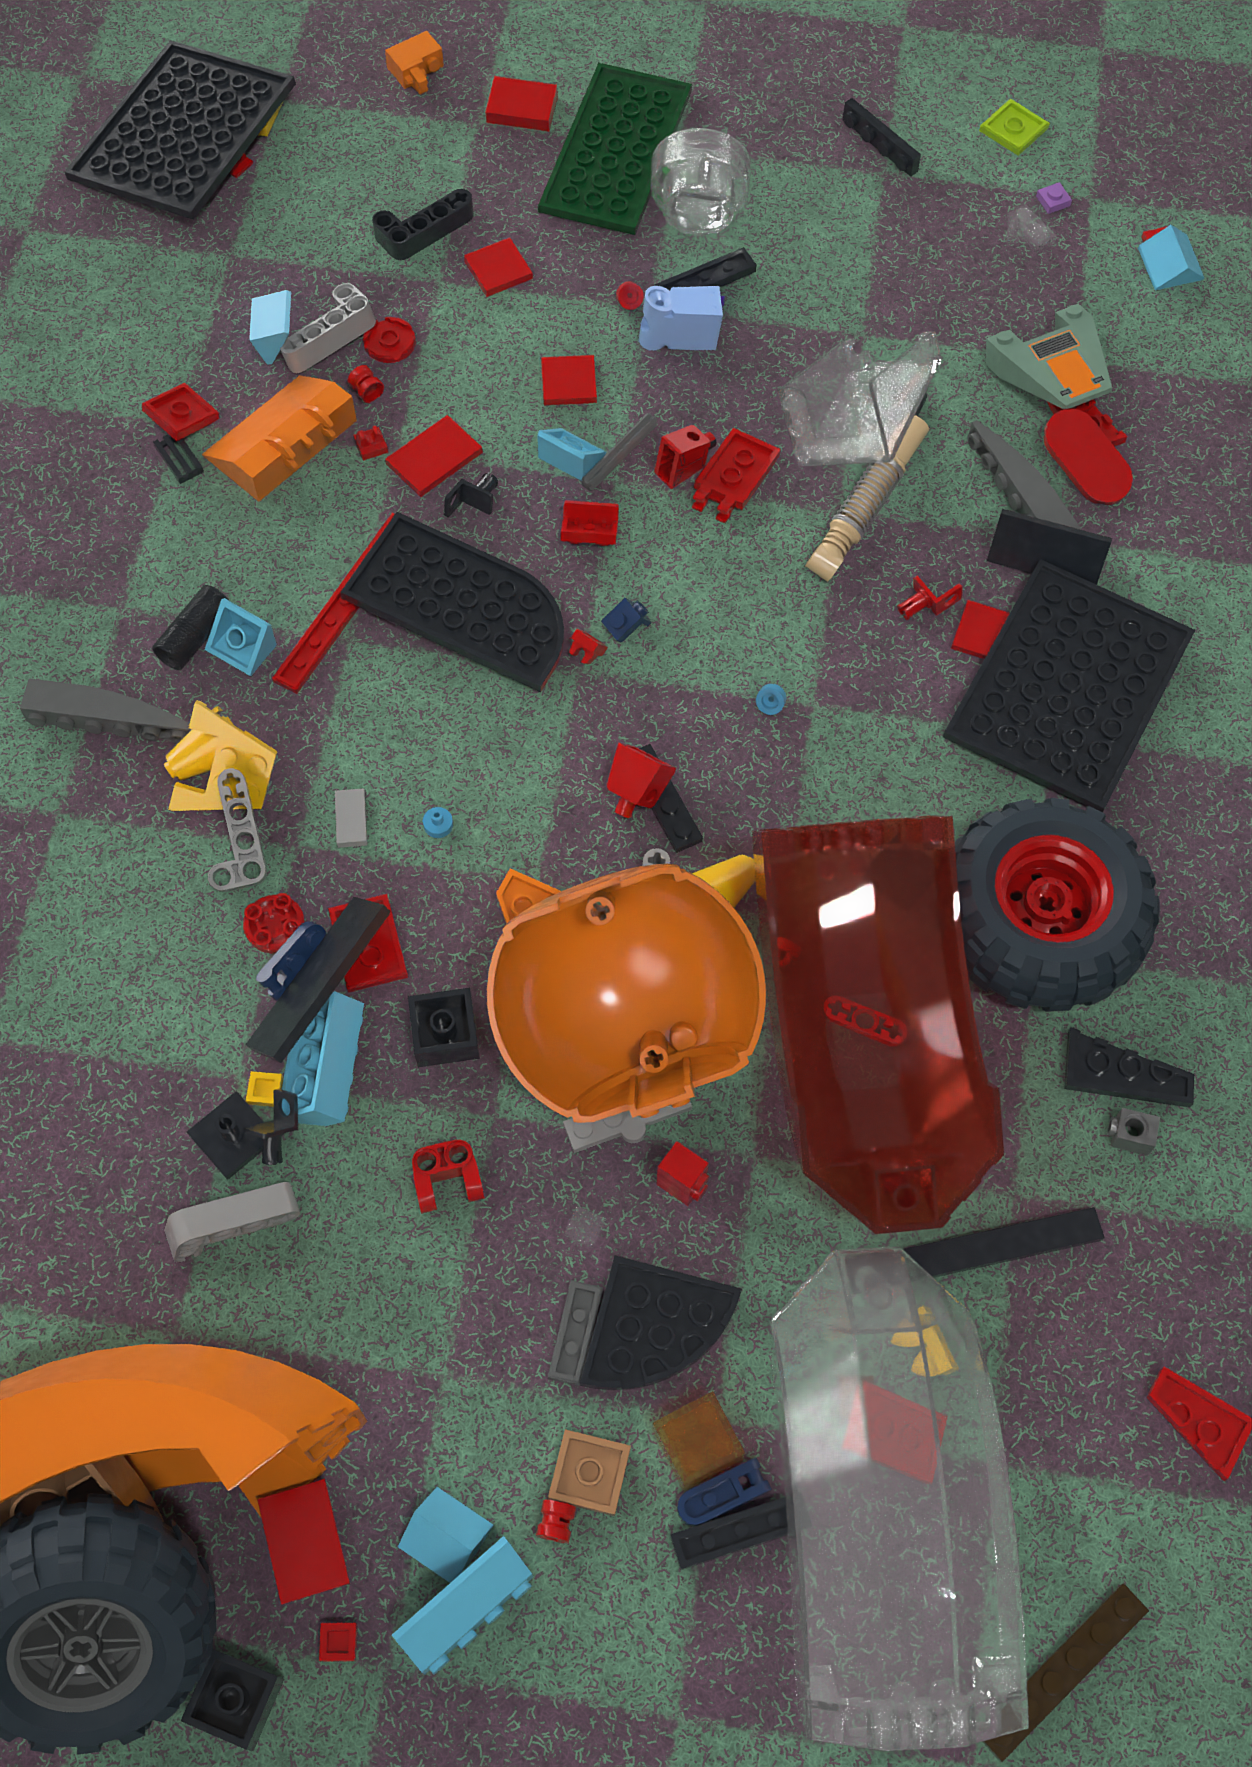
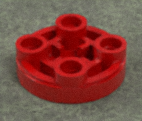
(271, 921)

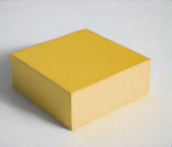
(261, 1088)

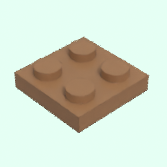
(589, 1472)

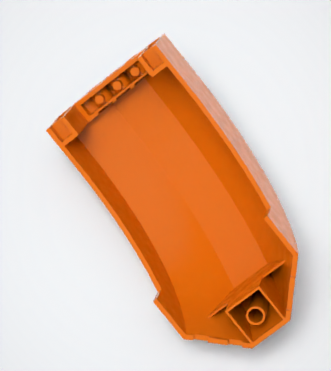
(174, 1417)

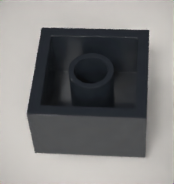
(443, 1027)
(232, 1700)

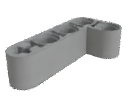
(331, 331)
(236, 829)
(228, 1218)

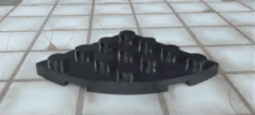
(654, 1325)

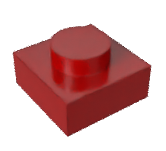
(338, 1642)

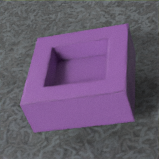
(1054, 198)

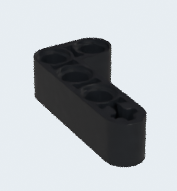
(424, 227)

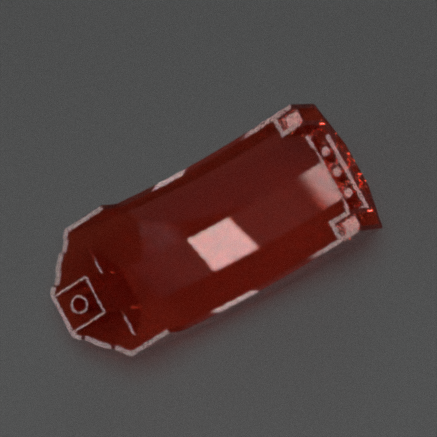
(876, 924)

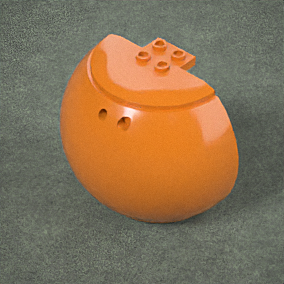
(596, 987)

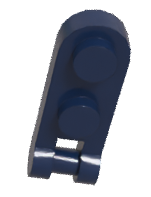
(290, 958)
(721, 1494)

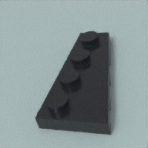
(1111, 1071)

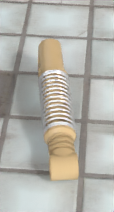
(850, 524)

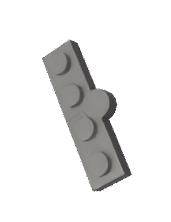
(631, 1129)

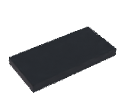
(1026, 539)

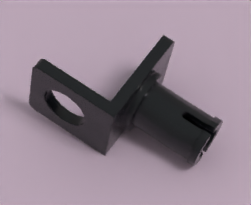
(475, 495)
(272, 1131)

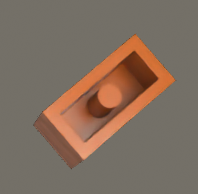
(415, 59)

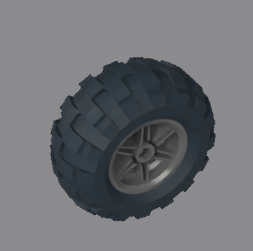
(98, 1622)

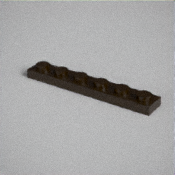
(1073, 1662)

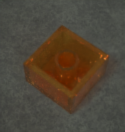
(698, 1441)

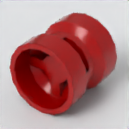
(363, 381)
(556, 1521)

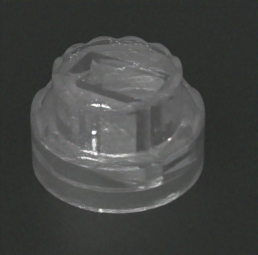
(700, 179)

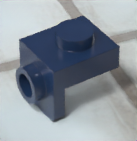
(626, 619)

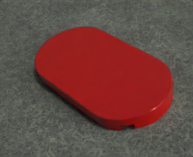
(1087, 457)

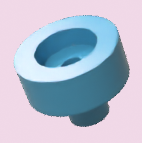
(771, 699)
(438, 822)

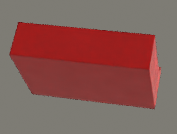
(521, 103)

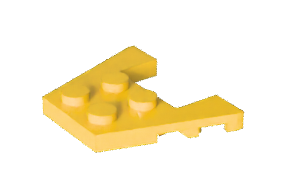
(234, 750)

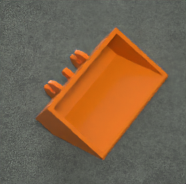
(283, 434)

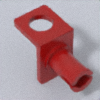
(926, 598)

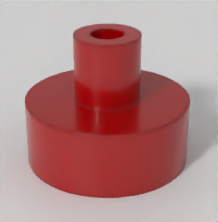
(631, 300)

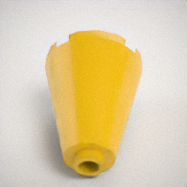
(193, 753)
(730, 877)

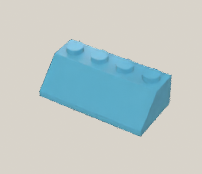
(323, 1062)
(463, 1607)

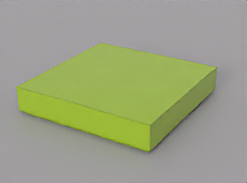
(1014, 127)

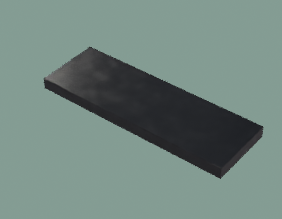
(318, 979)

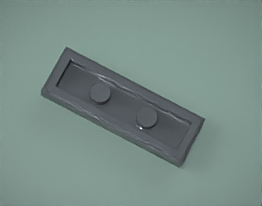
(575, 1333)

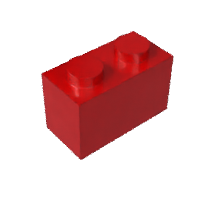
(683, 1174)

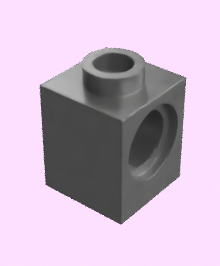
(1145, 1125)

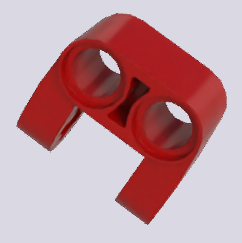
(444, 1170)

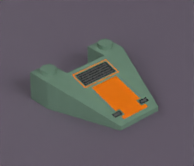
(1058, 366)

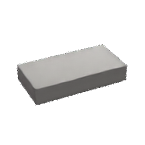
(351, 818)

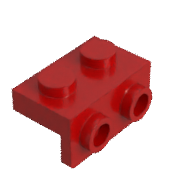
(590, 522)

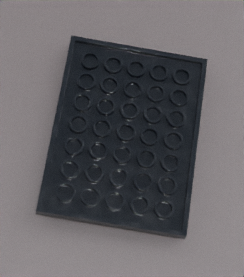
(180, 129)
(1069, 685)

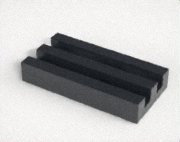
(169, 441)

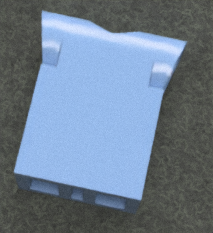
(681, 318)

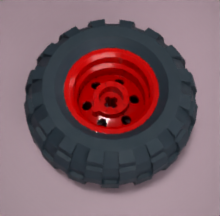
(1059, 956)

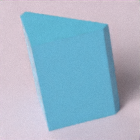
(1170, 259)
(270, 323)
(568, 452)
(240, 638)
(444, 1535)

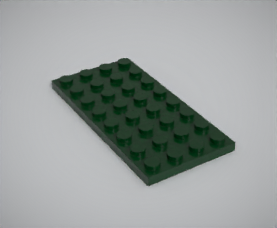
(610, 147)

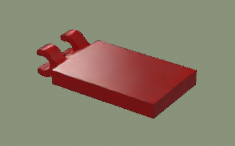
(734, 473)

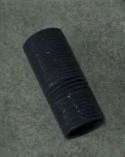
(195, 620)

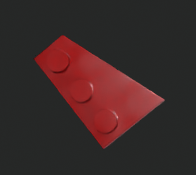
(1202, 1419)

